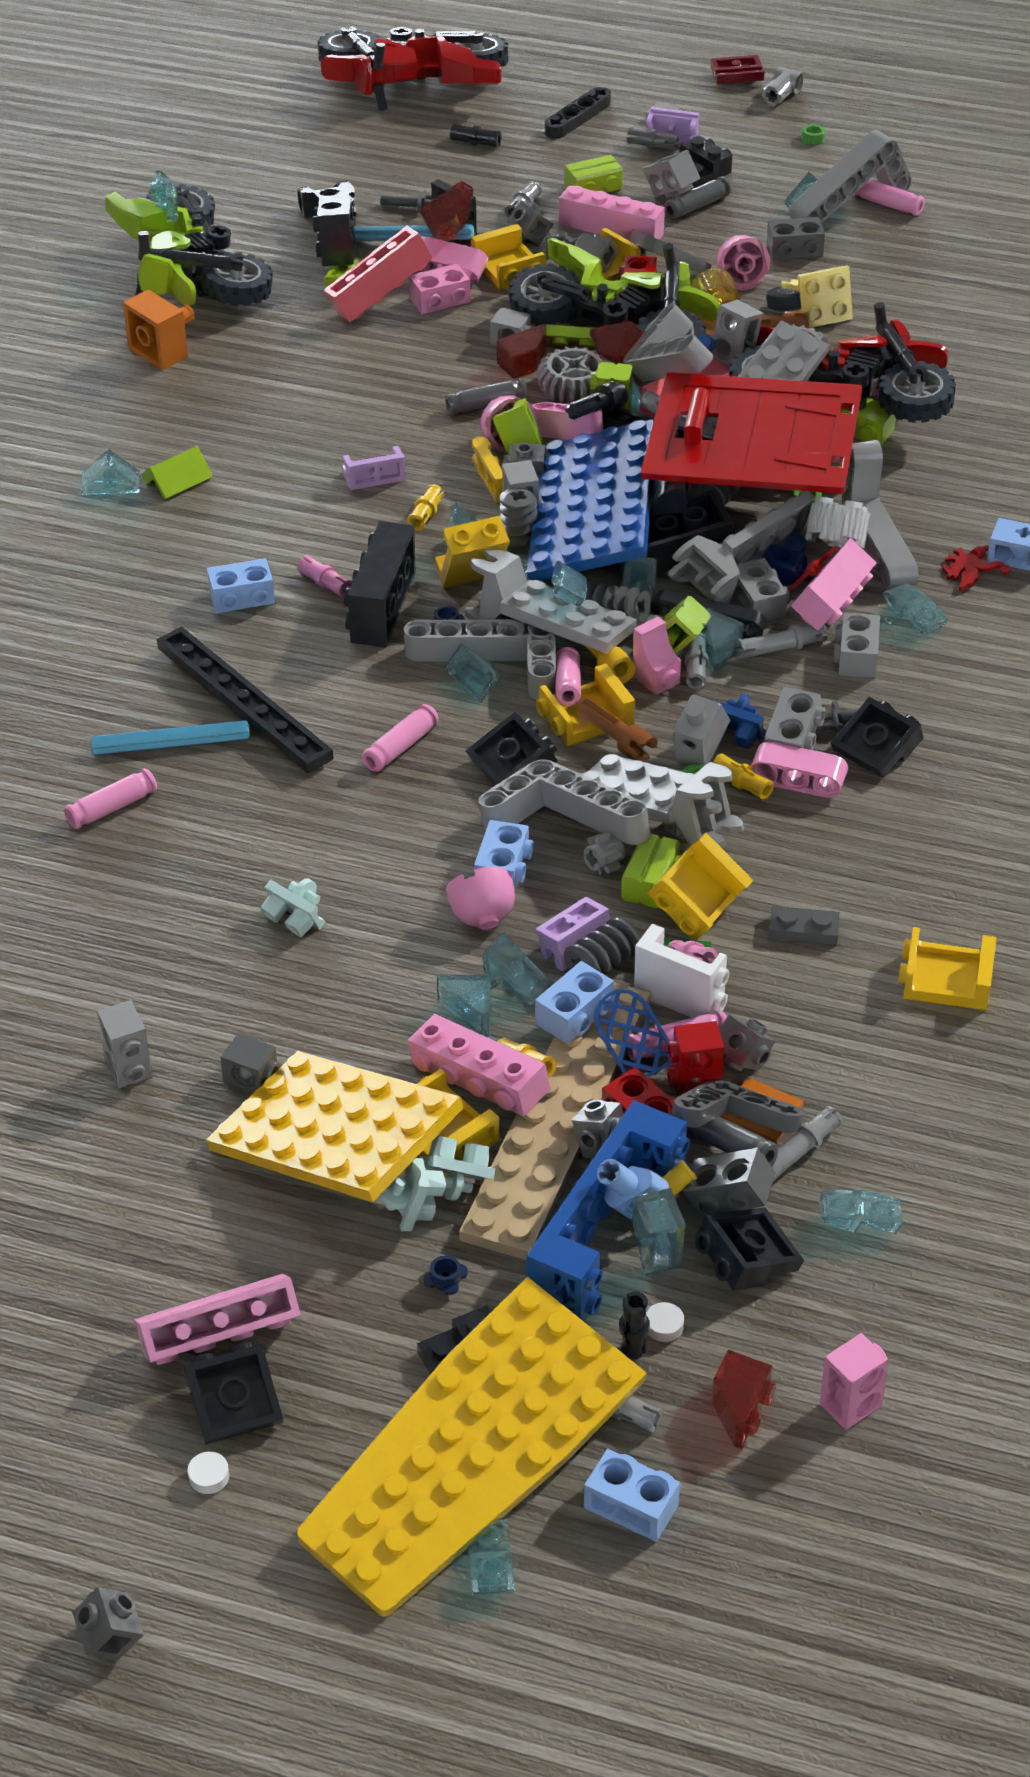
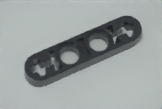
(577, 112)
(742, 614)

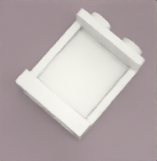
(679, 979)

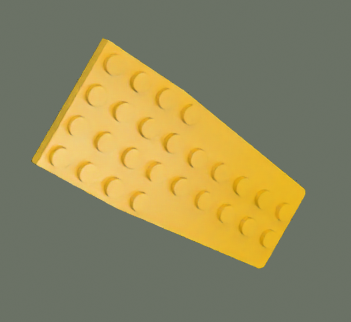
(468, 1446)

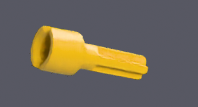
(617, 661)

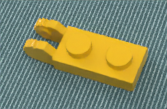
(487, 466)

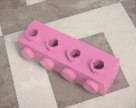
(598, 210)
(835, 586)
(479, 1065)
(216, 1318)

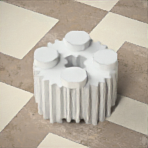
(837, 522)

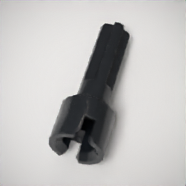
(604, 397)

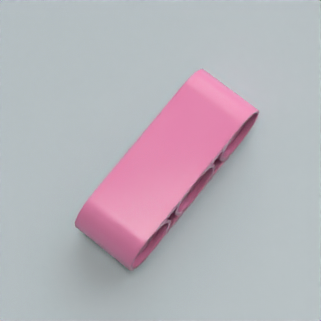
(447, 253)
(555, 422)
(800, 769)

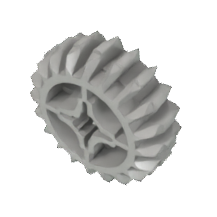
(568, 373)

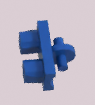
(744, 721)

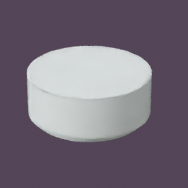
(665, 1321)
(208, 1472)

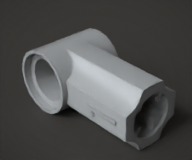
(784, 82)

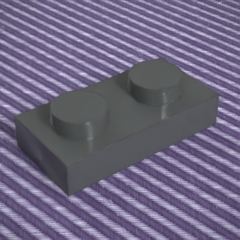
(804, 925)

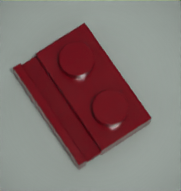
(737, 69)

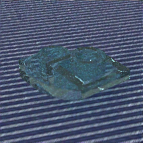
(165, 195)
(569, 584)
(919, 607)
(851, 1208)
(491, 1561)

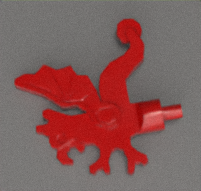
(970, 565)
(813, 567)

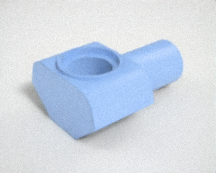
(627, 1183)

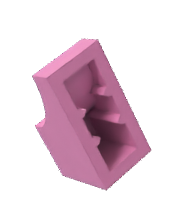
(654, 658)

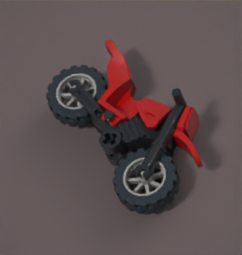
(377, 62)
(904, 370)

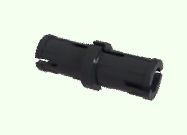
(475, 135)
(634, 1325)

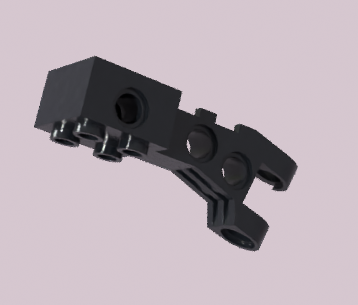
(332, 220)

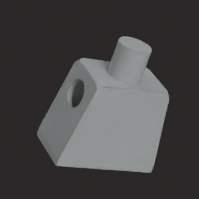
(701, 726)

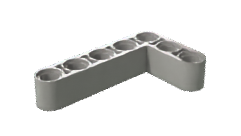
(872, 156)
(668, 348)
(883, 541)
(489, 639)
(570, 794)

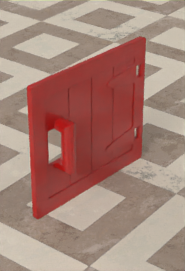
(764, 433)

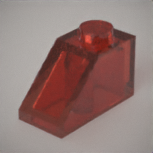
(448, 211)
(522, 351)

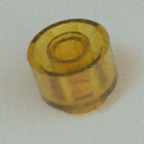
(718, 284)

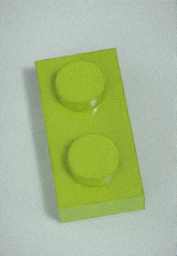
(562, 335)

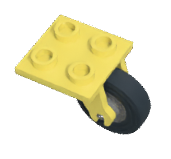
(821, 293)

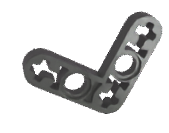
(656, 246)
(720, 1096)

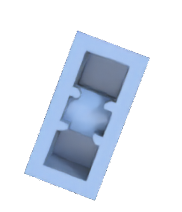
(1010, 544)

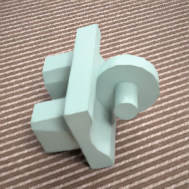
(297, 902)
(473, 1165)
(414, 1194)

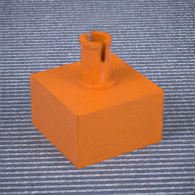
(157, 328)

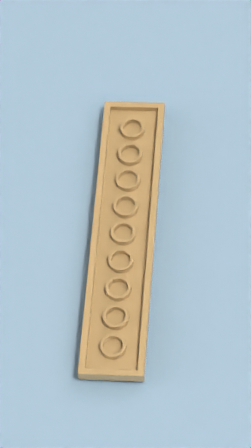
(542, 1144)

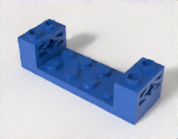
(559, 1257)

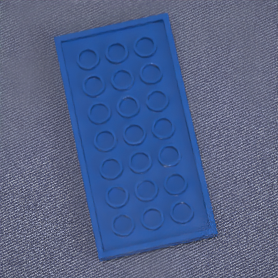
(592, 501)

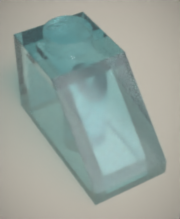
(658, 1231)

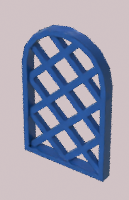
(649, 1015)

